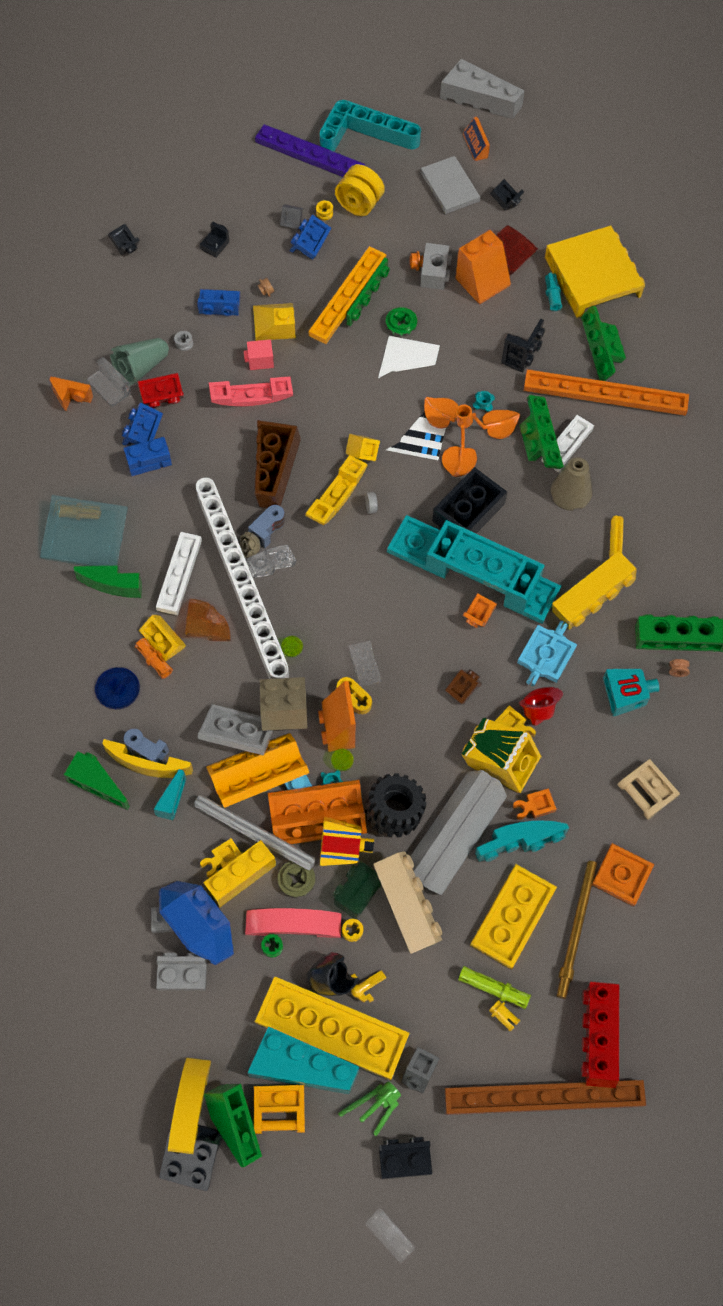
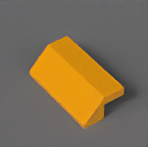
(253, 773)

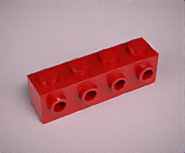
(601, 1035)

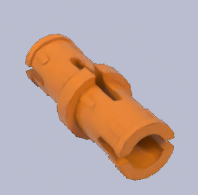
(153, 658)

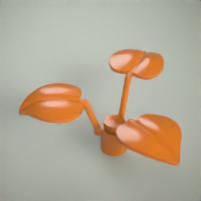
(443, 411)

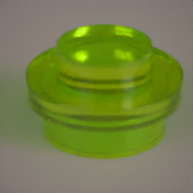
(292, 646)
(342, 759)

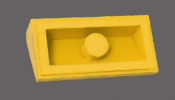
(162, 637)

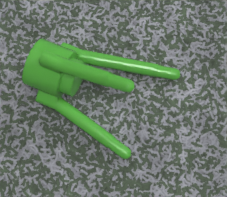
(386, 1096)

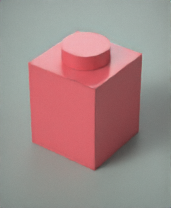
(259, 354)

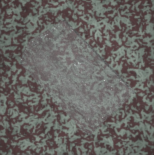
(390, 1235)

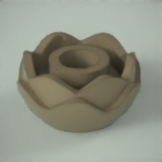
(249, 544)

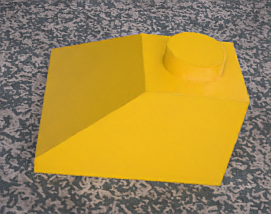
(274, 321)

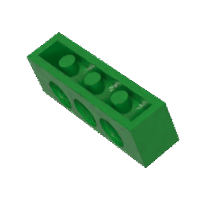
(671, 639)

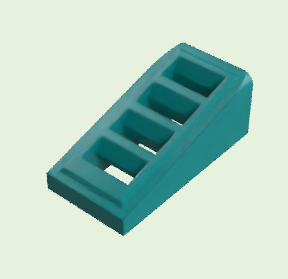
(169, 801)

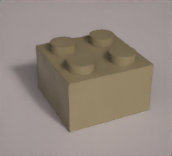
(283, 703)

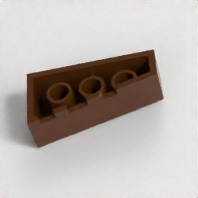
(275, 458)

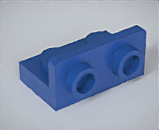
(311, 236)
(219, 302)
(142, 425)

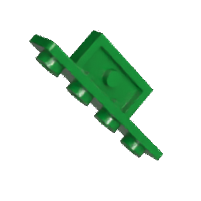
(365, 296)
(603, 343)
(540, 435)

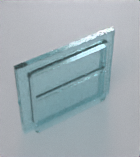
(83, 532)

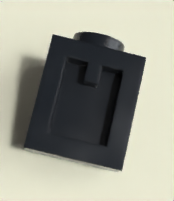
(215, 240)

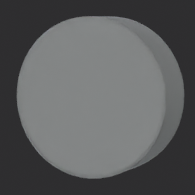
(371, 502)

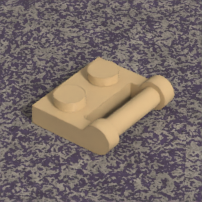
(654, 784)

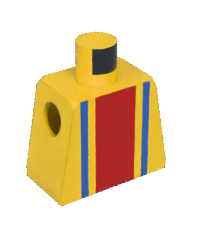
(342, 843)

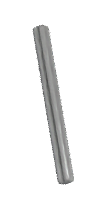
(255, 832)

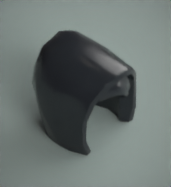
(330, 976)

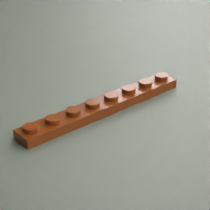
(543, 1098)

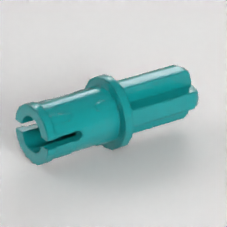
(553, 292)

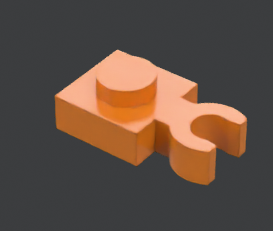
(537, 803)

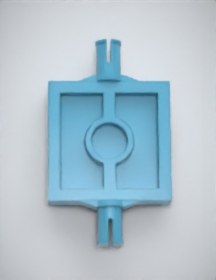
(547, 653)

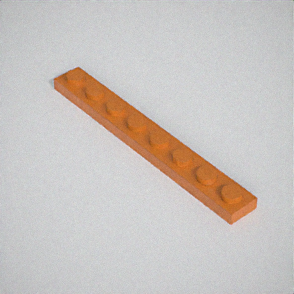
(606, 392)

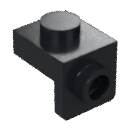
(506, 195)
(124, 240)

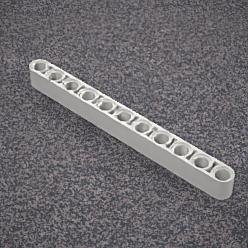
(237, 571)

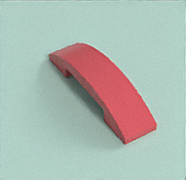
(251, 394)
(293, 921)

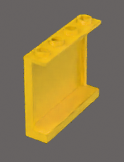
(593, 269)

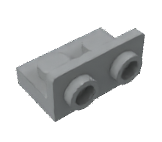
(181, 972)

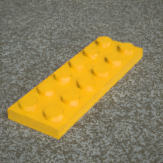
(333, 1028)

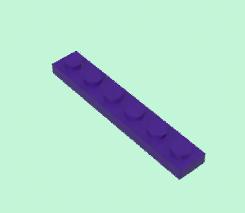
(304, 150)

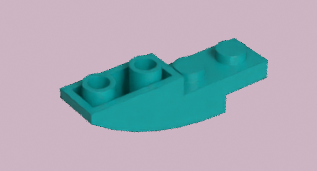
(530, 834)

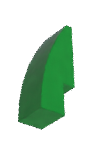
(110, 580)

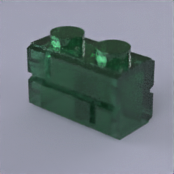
(357, 890)

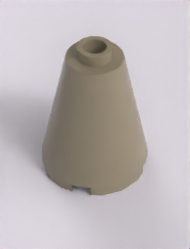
(573, 485)

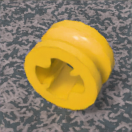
(324, 205)
(349, 923)

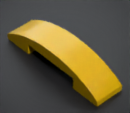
(338, 492)
(146, 767)
(188, 1106)

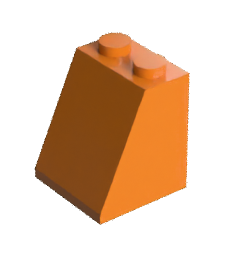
(483, 267)

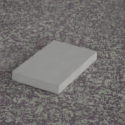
(450, 184)
(235, 730)

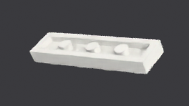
(178, 573)

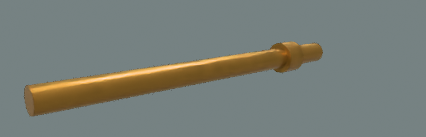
(566, 972)

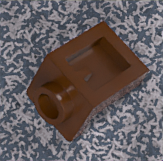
(463, 685)

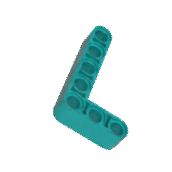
(368, 122)

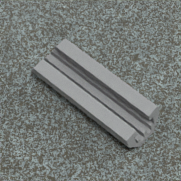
(457, 830)

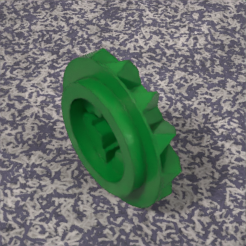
(400, 314)

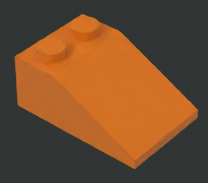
(338, 719)

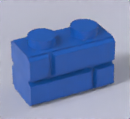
(147, 456)

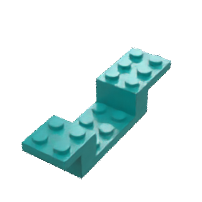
(479, 560)

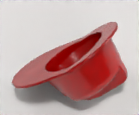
(541, 704)

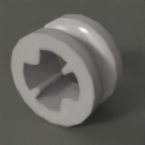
(178, 340)

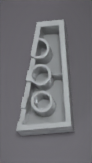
(482, 90)

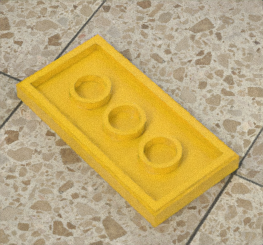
(513, 916)

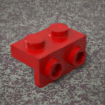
(161, 390)

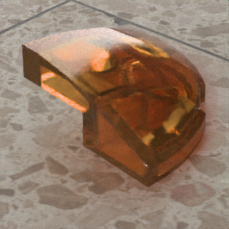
(206, 621)

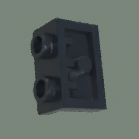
(405, 1159)

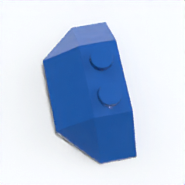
(196, 921)

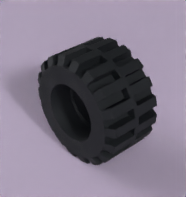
(397, 789)

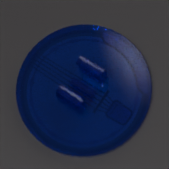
(117, 688)

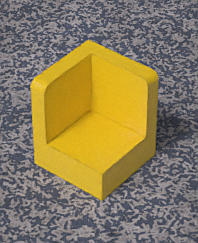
(362, 447)

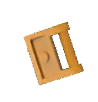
(279, 1100)

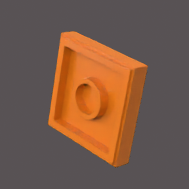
(623, 874)

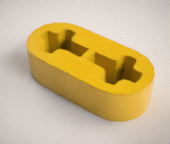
(357, 692)

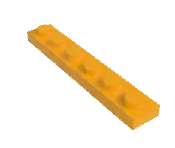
(346, 295)

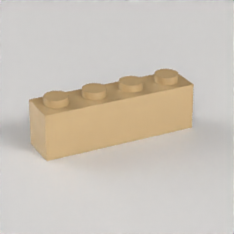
(408, 901)

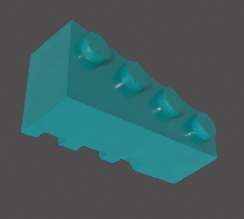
(298, 1063)

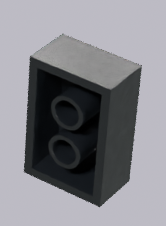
(471, 502)

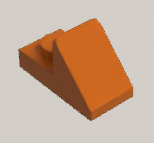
(67, 390)

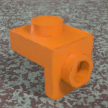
(480, 611)

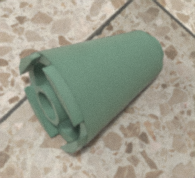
(138, 358)

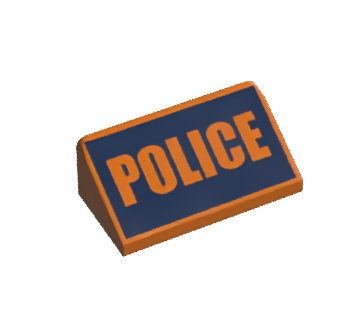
(476, 140)

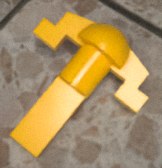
(358, 990)

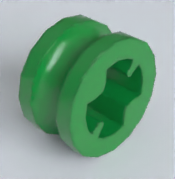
(265, 949)

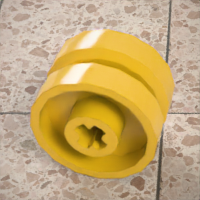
(359, 190)

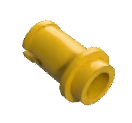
(502, 1013)

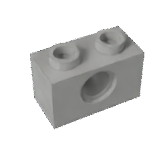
(435, 265)

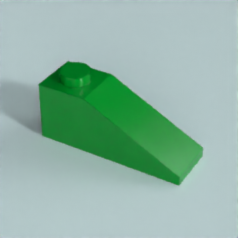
(90, 776)
(233, 1121)

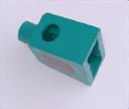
(628, 689)

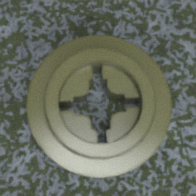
(298, 889)

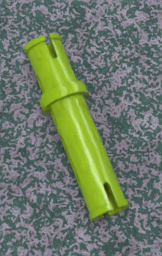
(494, 987)

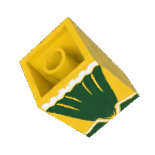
(502, 753)

